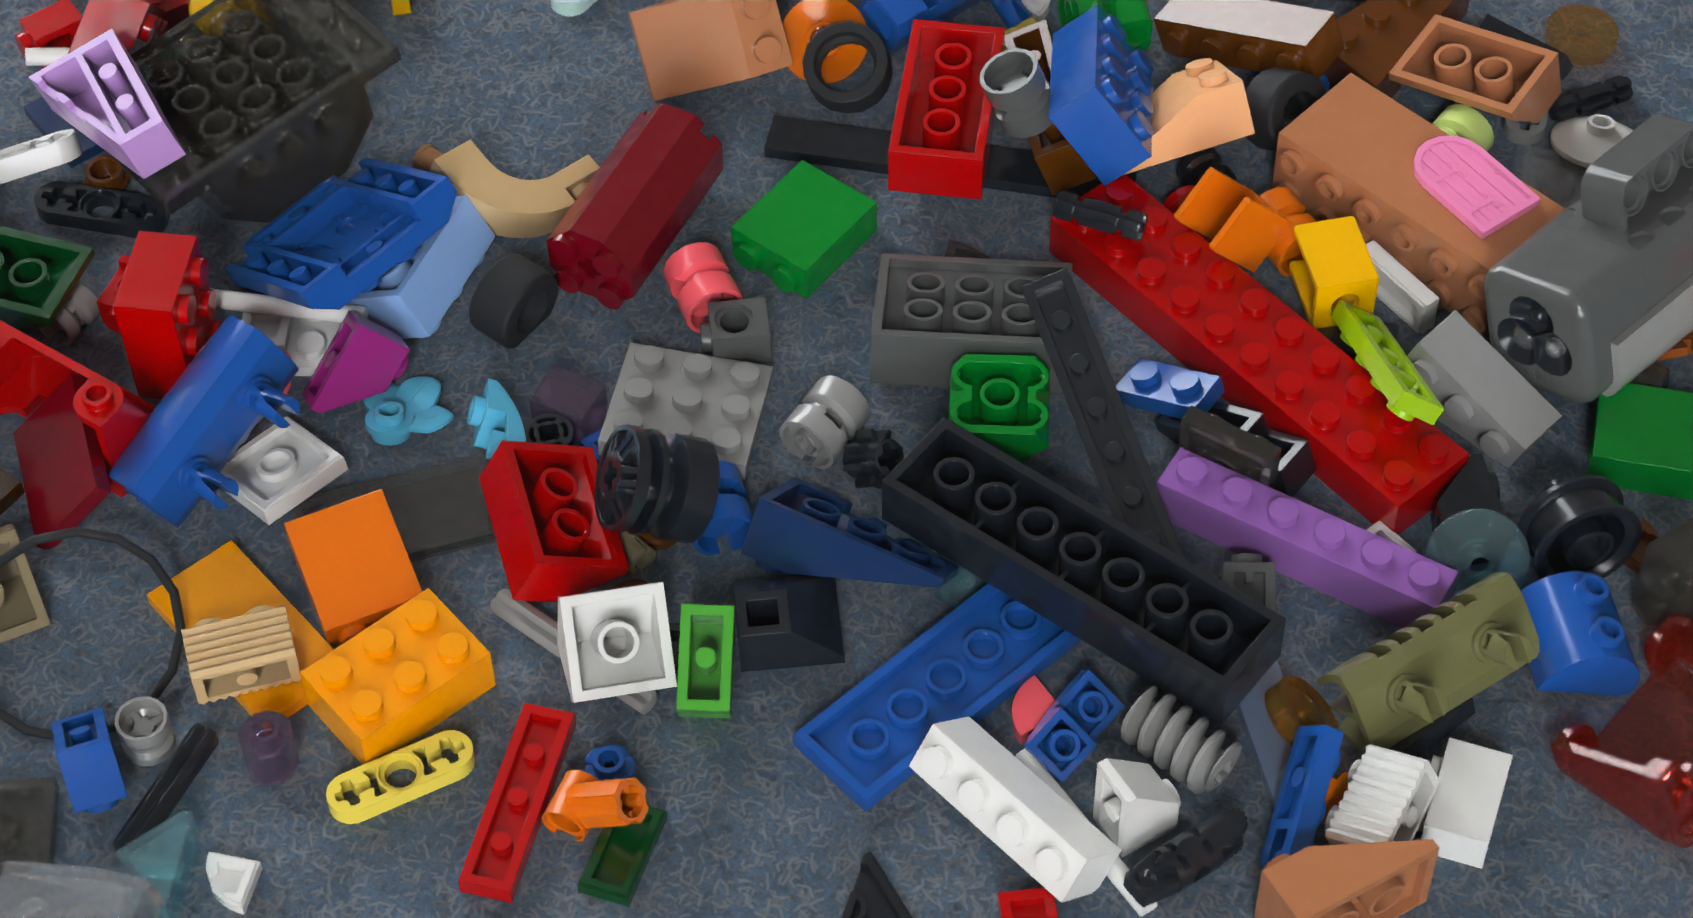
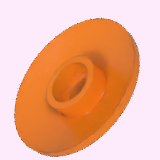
(811, 17)

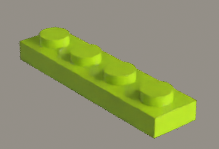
(1387, 363)

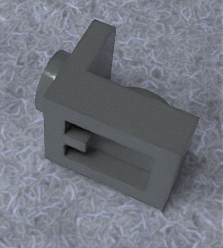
(1251, 577)

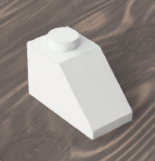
(1133, 804)

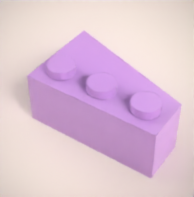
(111, 104)

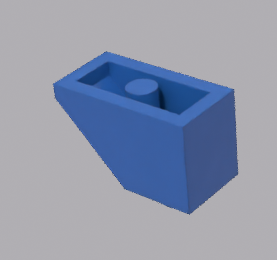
(89, 761)

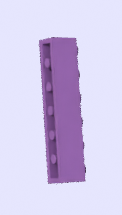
(1303, 541)

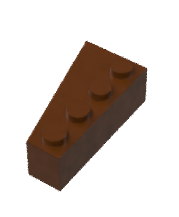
(1379, 35)

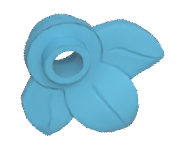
(406, 410)

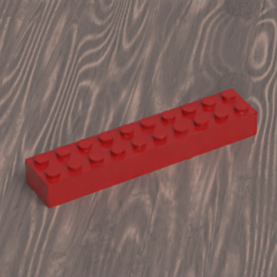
(1266, 356)

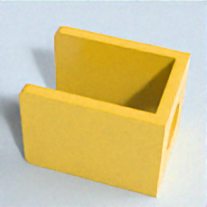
(1333, 269)

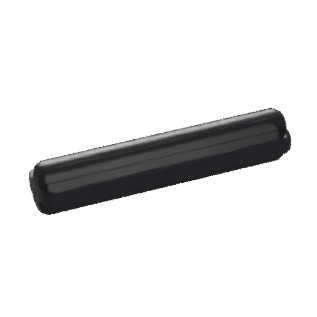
(169, 784)

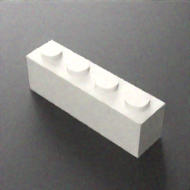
(1015, 808)

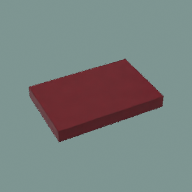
(60, 463)

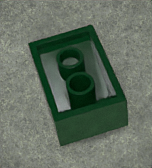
(37, 276)

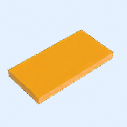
(227, 587)

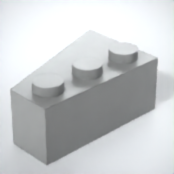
(1481, 391)

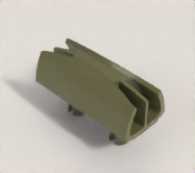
(1434, 663)

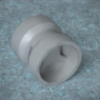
(77, 310)
(145, 731)

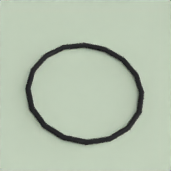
(160, 573)

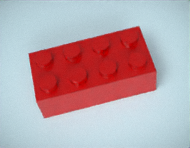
(942, 111)

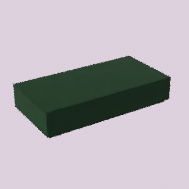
(621, 859)

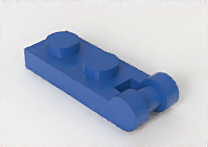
(1303, 791)

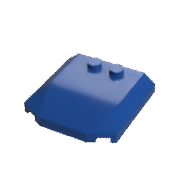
(345, 235)

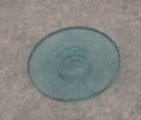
(1475, 535)

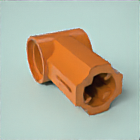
(593, 803)

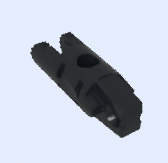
(1187, 857)

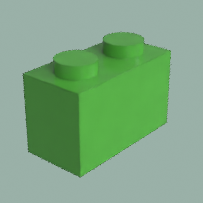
(706, 661)

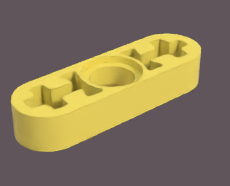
(405, 758)

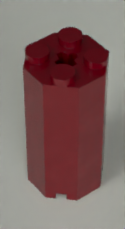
(634, 205)

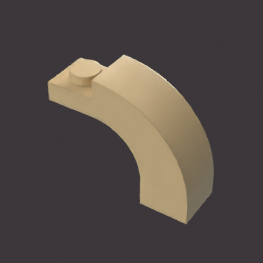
(512, 204)

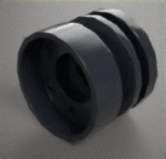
(656, 484)

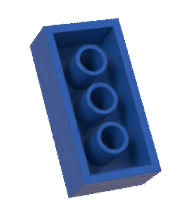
(1102, 94)

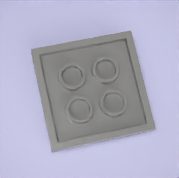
(691, 397)

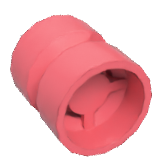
(696, 277)

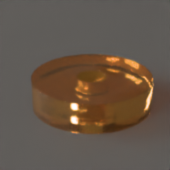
(1596, 24)
(1294, 704)

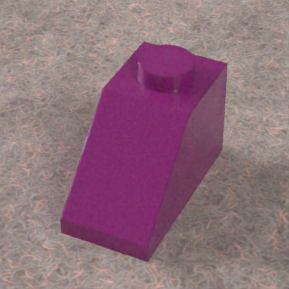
(356, 364)

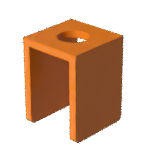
(1234, 218)

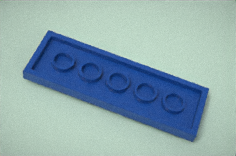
(948, 673)

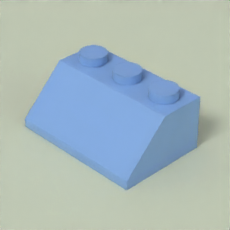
(424, 287)

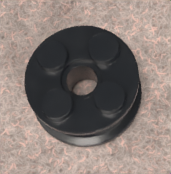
(1580, 527)

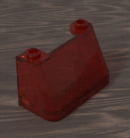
(1646, 750)

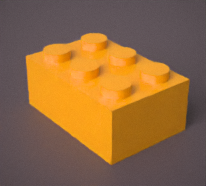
(398, 678)

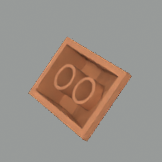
(707, 43)
(1348, 880)

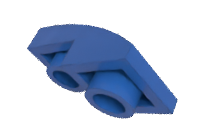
(1072, 724)

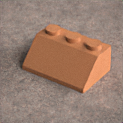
(1481, 70)

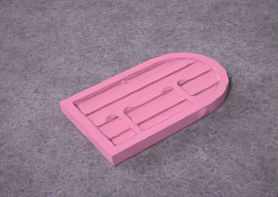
(1472, 184)

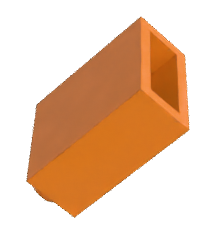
(352, 564)

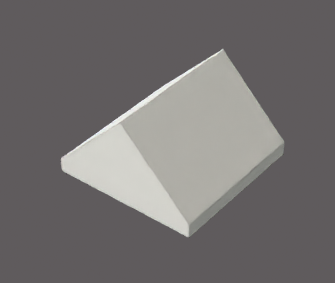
(615, 642)

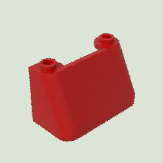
(34, 371)

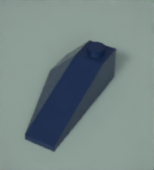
(814, 534)

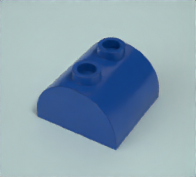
(1579, 636)

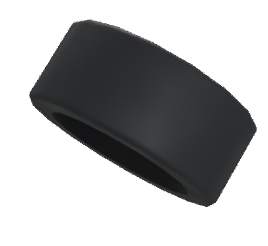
(828, 40)

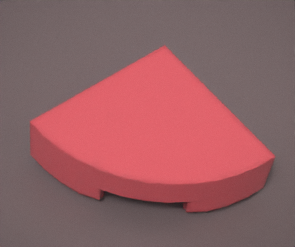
(1029, 707)

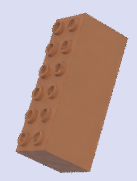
(1357, 159)

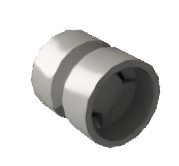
(825, 421)

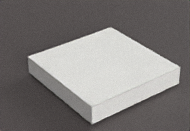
(282, 470)

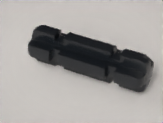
(1591, 98)
(1100, 215)

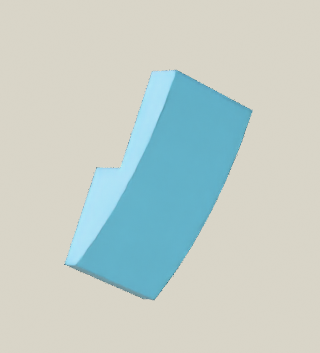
(494, 418)

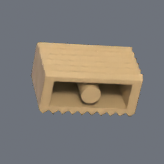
(241, 653)

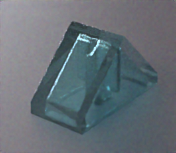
(164, 858)

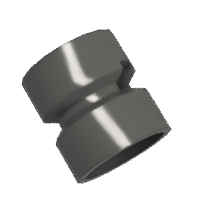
(1017, 92)

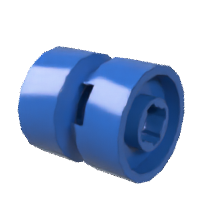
(731, 513)

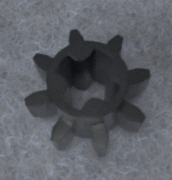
(871, 457)

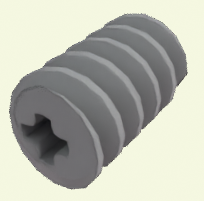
(1177, 743)

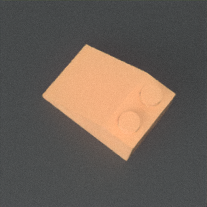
(1197, 111)

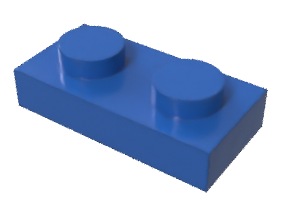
(1168, 388)

